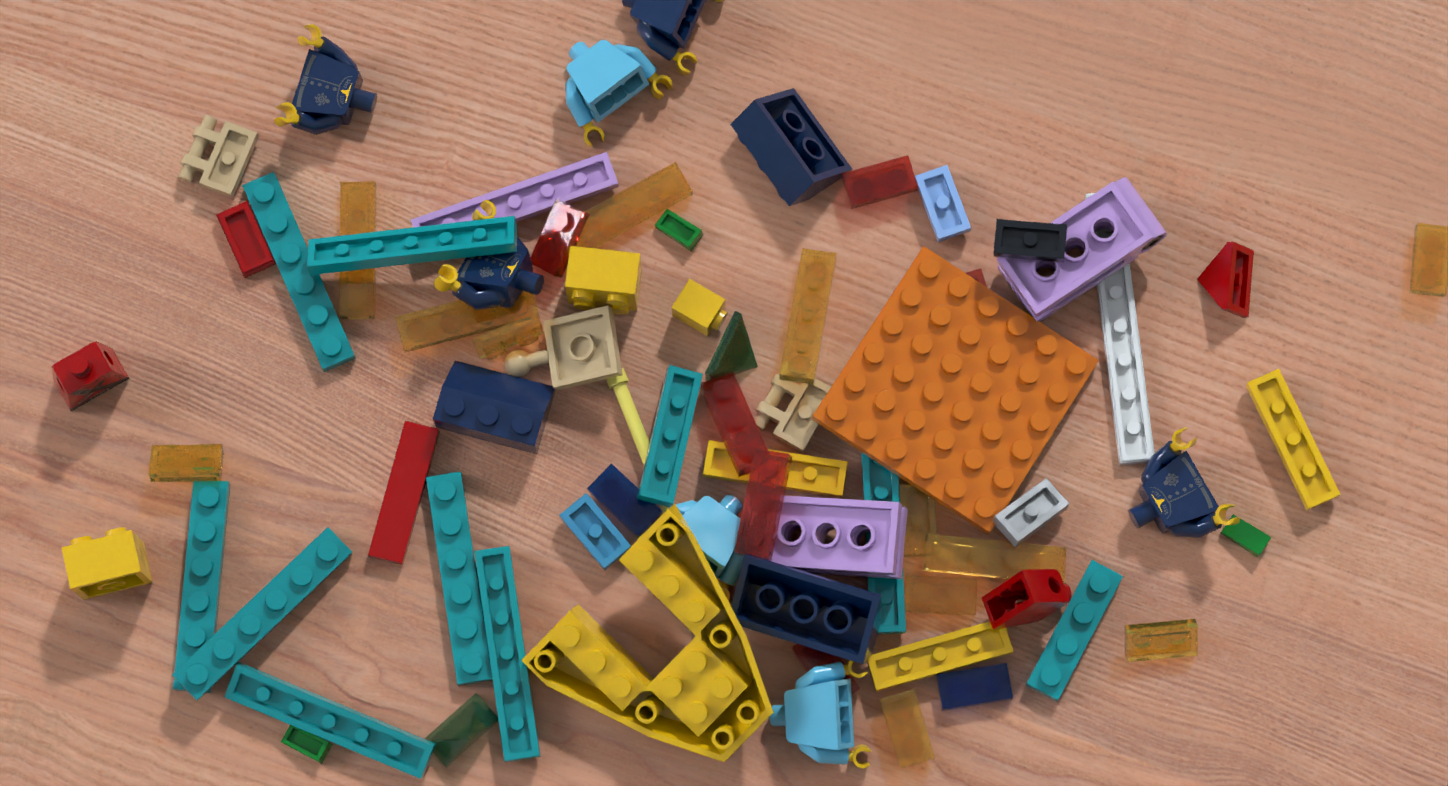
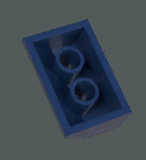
(790, 146)
(494, 407)

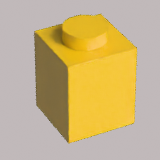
(699, 308)

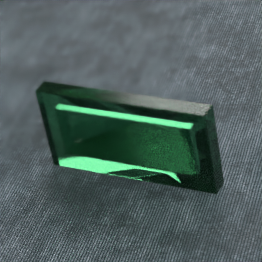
(733, 351)
(462, 729)

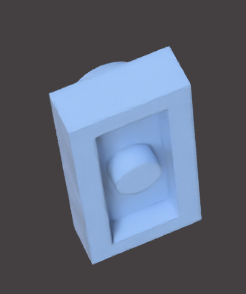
(942, 203)

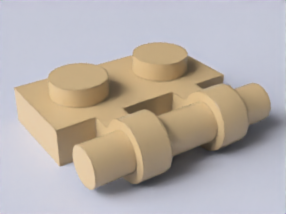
(227, 160)
(795, 423)

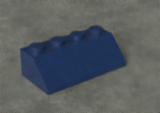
(807, 609)

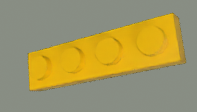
(1292, 439)
(806, 472)
(938, 655)

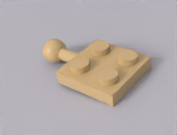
(578, 350)

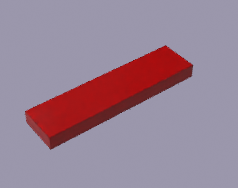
(403, 493)

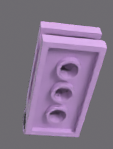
(1112, 208)
(843, 556)

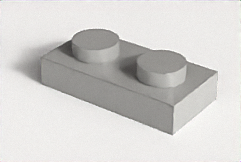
(1030, 512)

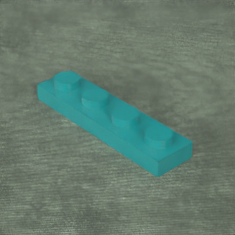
(669, 436)
(1074, 630)

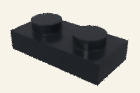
(1030, 240)

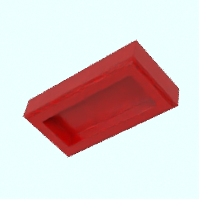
(246, 239)

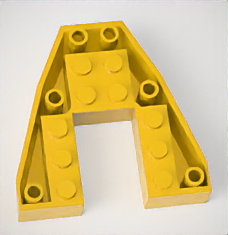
(706, 695)

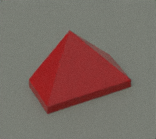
(1230, 278)

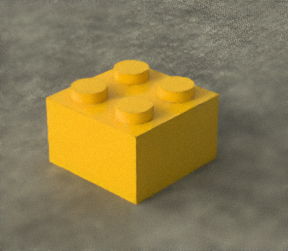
(603, 279)
(106, 563)

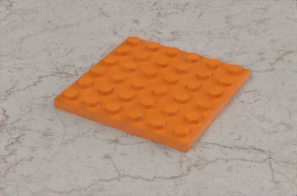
(955, 390)

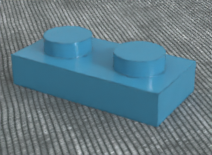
(595, 531)

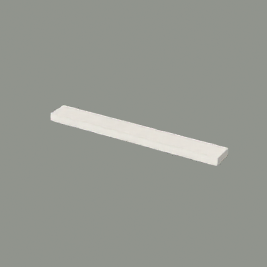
(1124, 365)

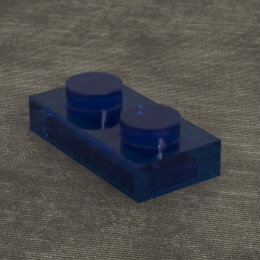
(621, 500)
(974, 686)

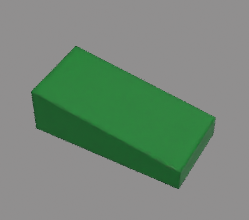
(679, 229)
(1246, 536)
(307, 743)

